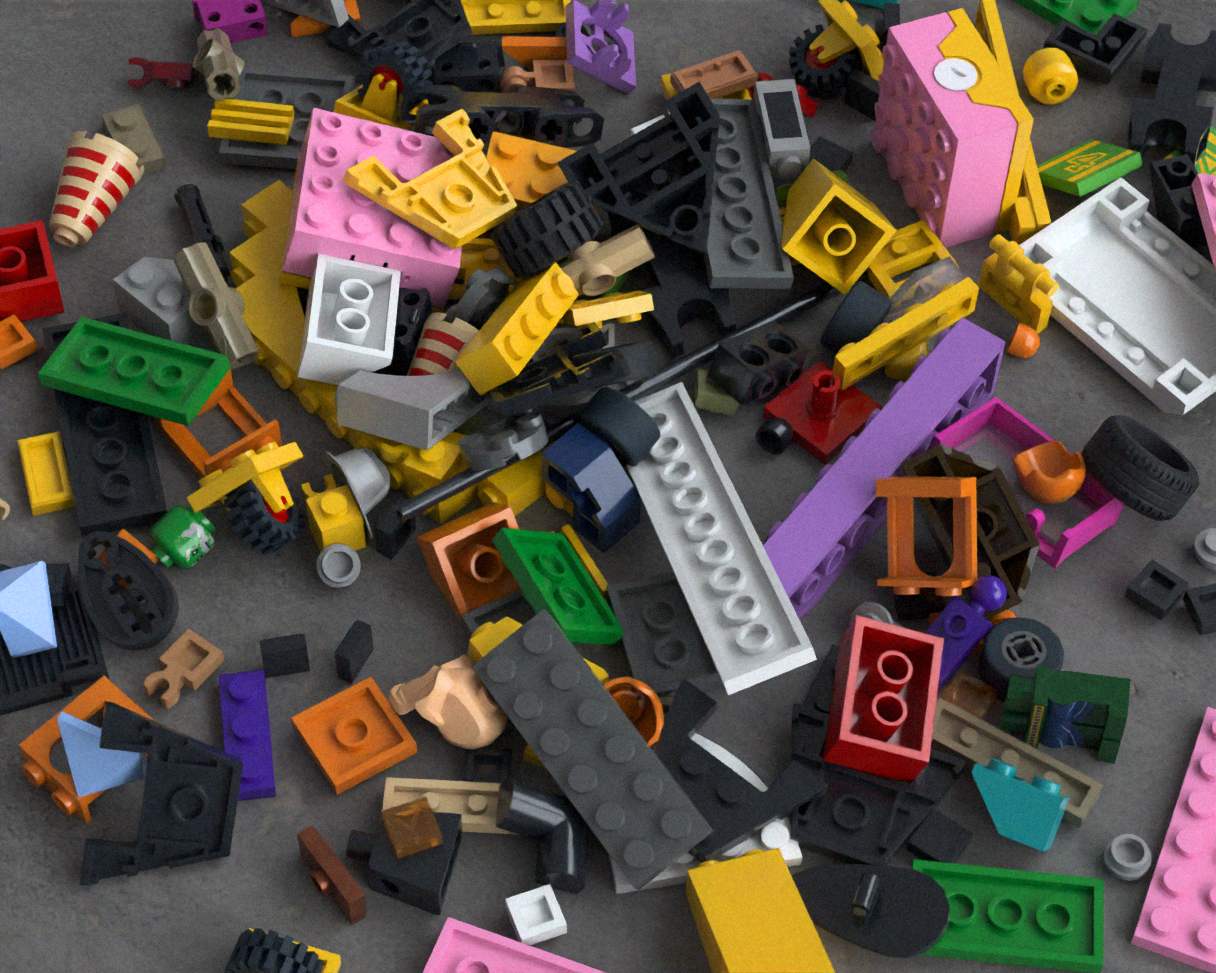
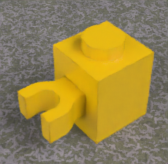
(334, 516)

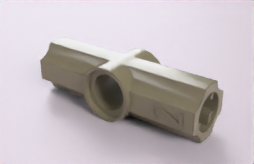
(218, 64)
(216, 305)

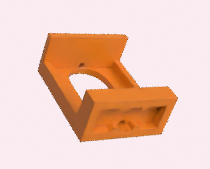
(243, 416)
(902, 568)
(39, 746)

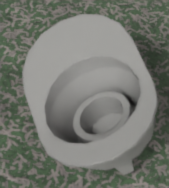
(364, 476)

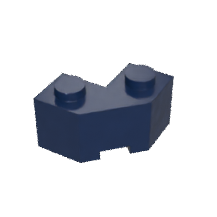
(592, 479)

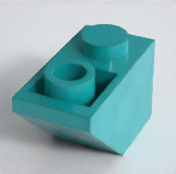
(1019, 807)

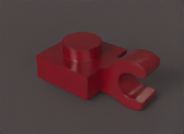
(174, 73)

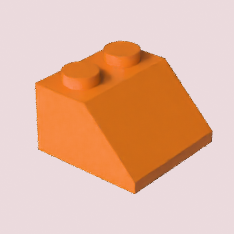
(467, 561)

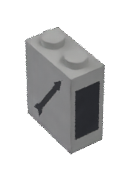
(782, 130)

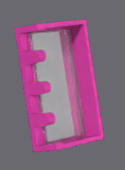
(997, 435)

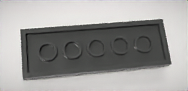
(744, 209)
(592, 749)

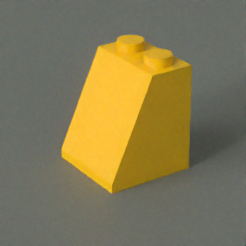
(832, 227)

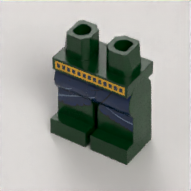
(1068, 710)

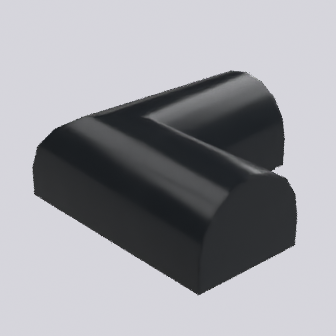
(1099, 54)
(556, 826)

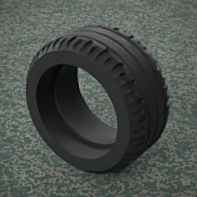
(1140, 468)

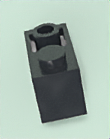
(1176, 200)

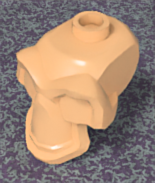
(454, 702)

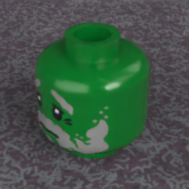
(181, 537)

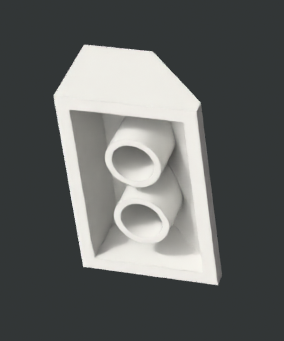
(348, 319)

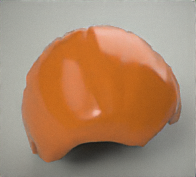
(1050, 472)
(639, 705)

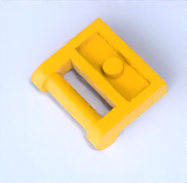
(905, 251)

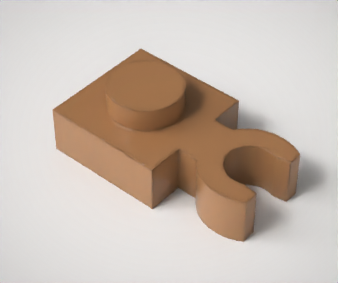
(184, 663)

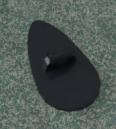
(876, 906)

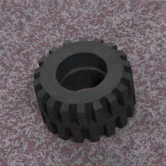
(547, 230)

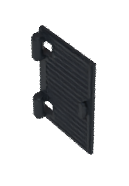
(52, 672)

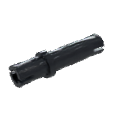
(199, 224)

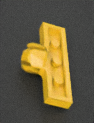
(514, 15)
(906, 338)

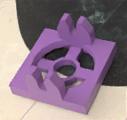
(607, 64)

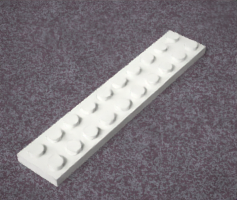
(715, 549)

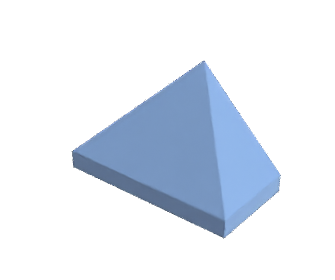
(26, 610)
(95, 767)

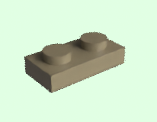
(133, 131)

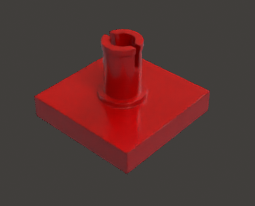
(821, 412)

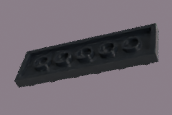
(107, 455)

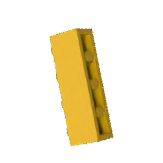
(517, 328)

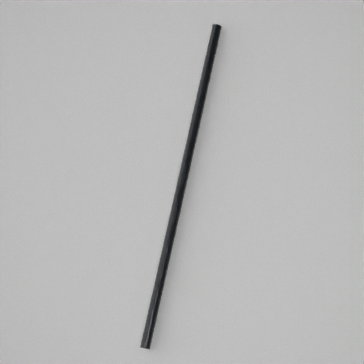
(634, 391)

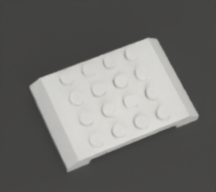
(1134, 295)

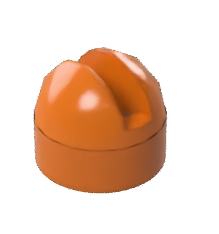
(1023, 342)

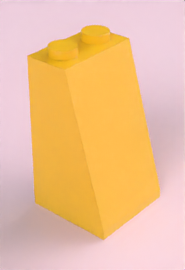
(753, 916)

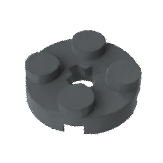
(482, 297)
(503, 439)

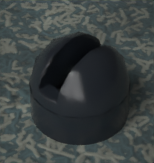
(774, 435)

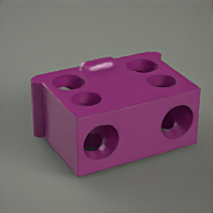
(231, 17)

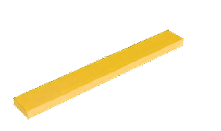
(990, 29)

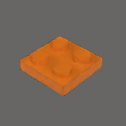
(354, 735)

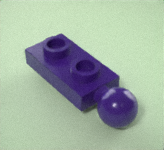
(964, 625)

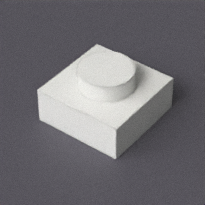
(536, 915)

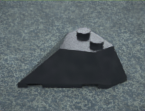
(659, 174)

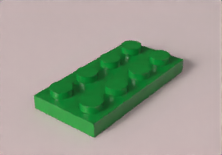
(134, 371)
(1020, 917)

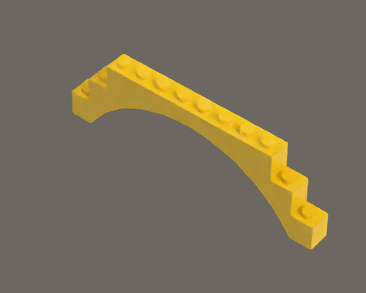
(277, 327)

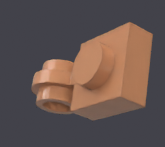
(544, 73)

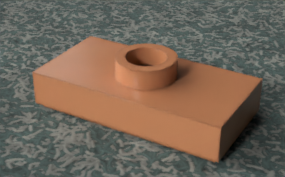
(717, 76)

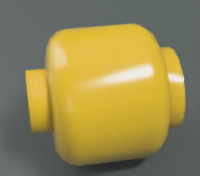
(1049, 73)

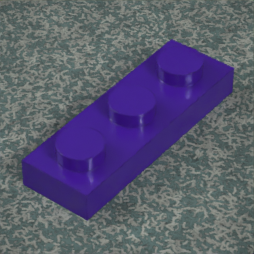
(248, 731)

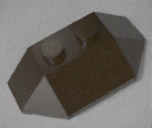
(1004, 535)

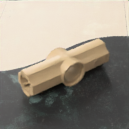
(597, 264)

